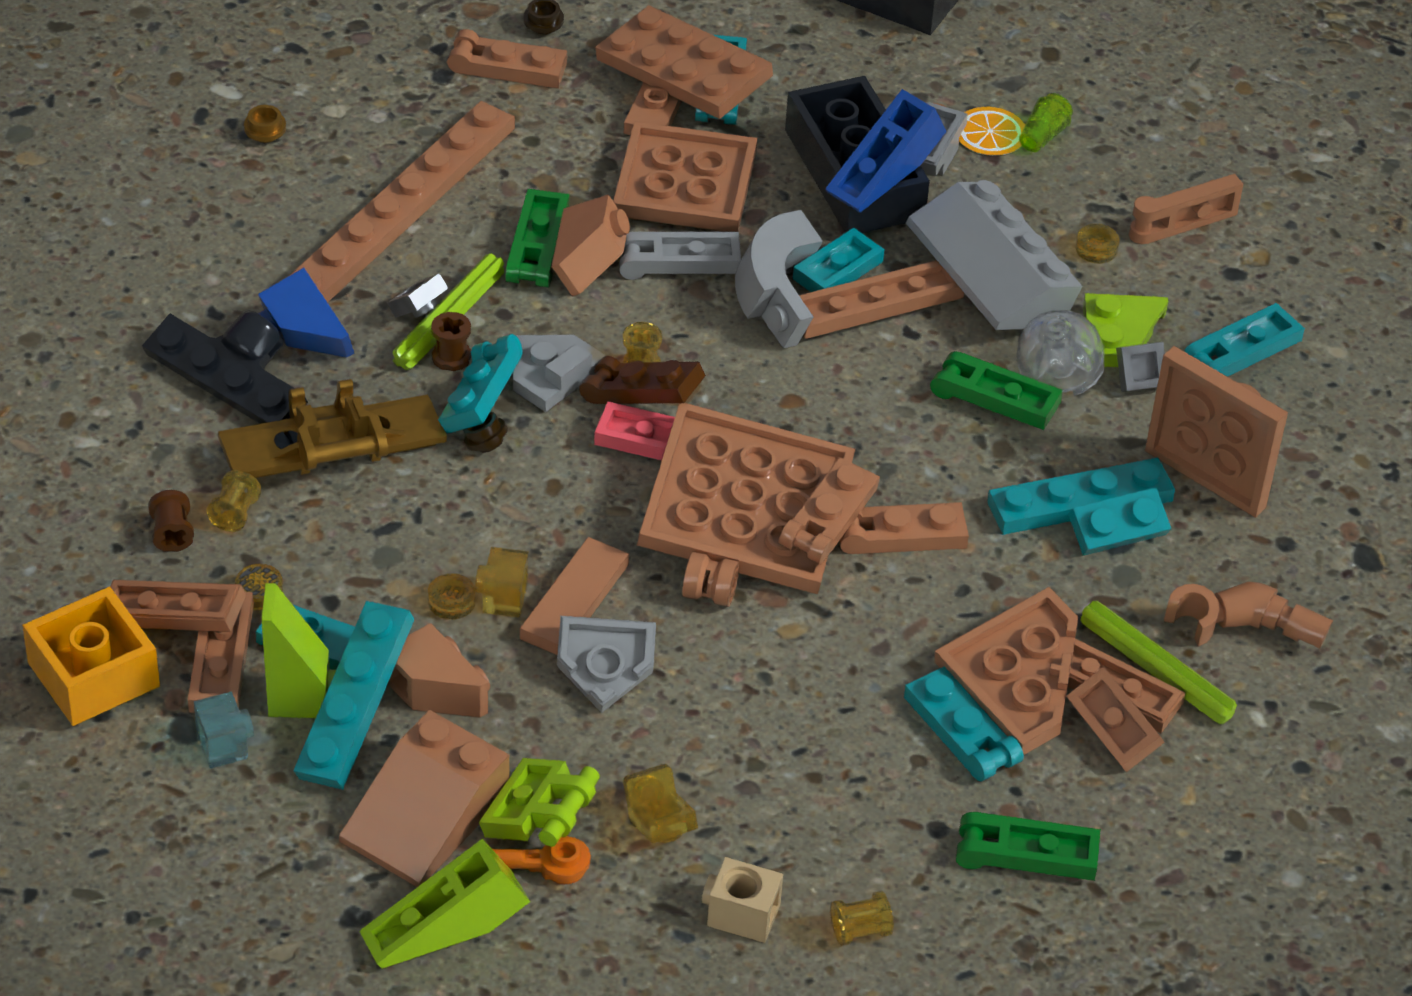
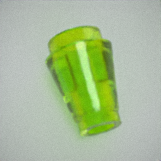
(1046, 121)

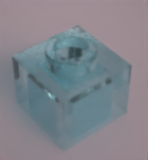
(222, 729)

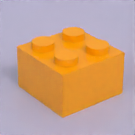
(91, 655)

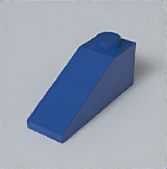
(888, 152)

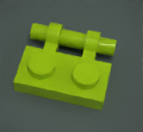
(529, 798)

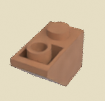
(438, 677)

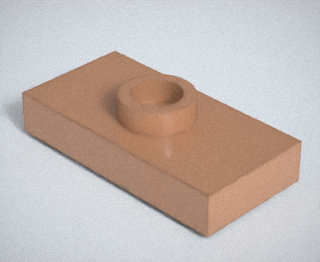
(652, 106)

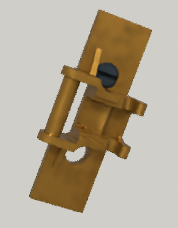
(331, 433)

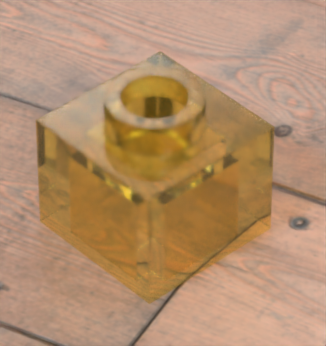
(503, 581)

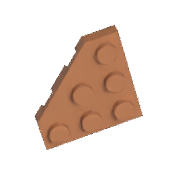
(1018, 666)

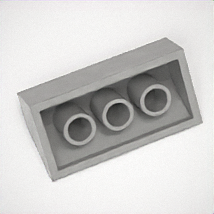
(994, 255)

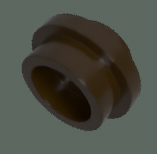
(543, 16)
(486, 435)

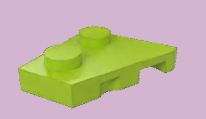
(1123, 320)

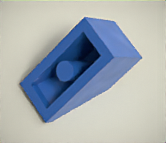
(304, 316)

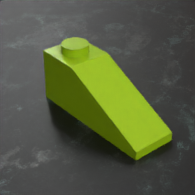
(293, 659)
(450, 907)

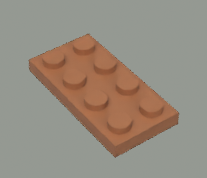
(684, 61)

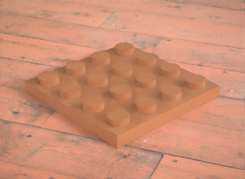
(733, 489)

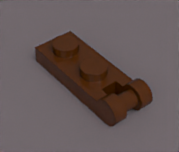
(641, 382)

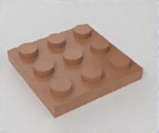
(685, 176)
(1215, 431)

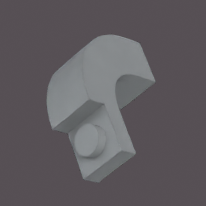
(762, 276)

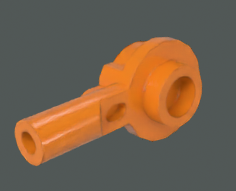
(561, 863)

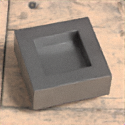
(418, 297)
(1140, 365)

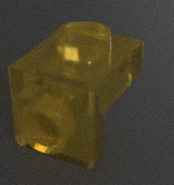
(656, 806)

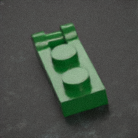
(536, 237)
(996, 389)
(1028, 845)

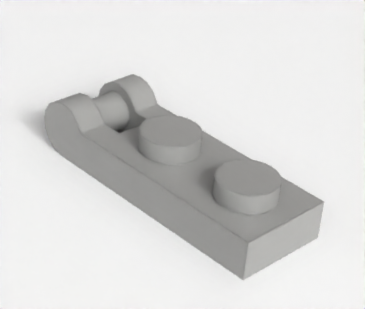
(680, 253)

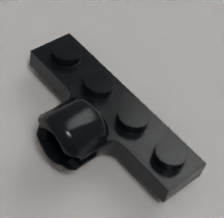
(227, 365)

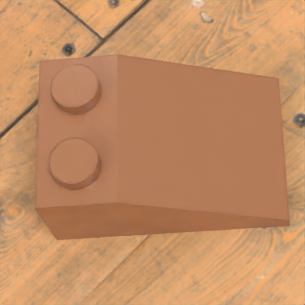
(426, 798)

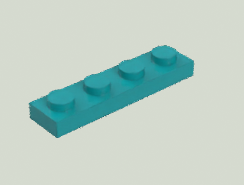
(1051, 499)
(354, 695)

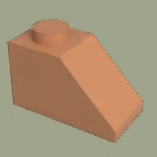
(589, 242)

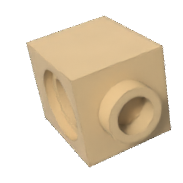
(743, 899)

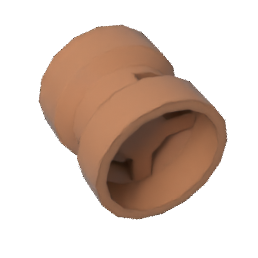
(710, 579)

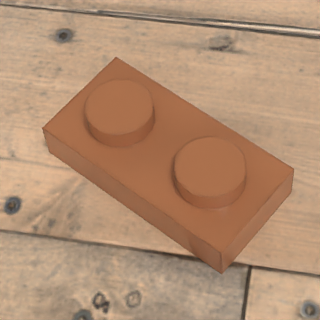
(1115, 719)

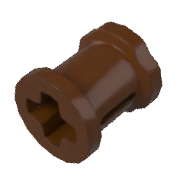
(451, 337)
(170, 514)

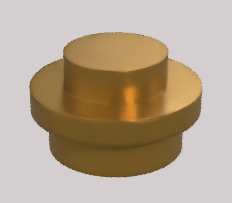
(264, 123)

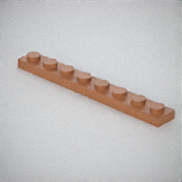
(407, 198)

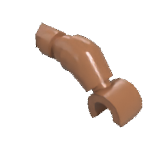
(1245, 605)

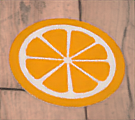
(991, 131)

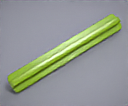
(458, 300)
(1158, 662)

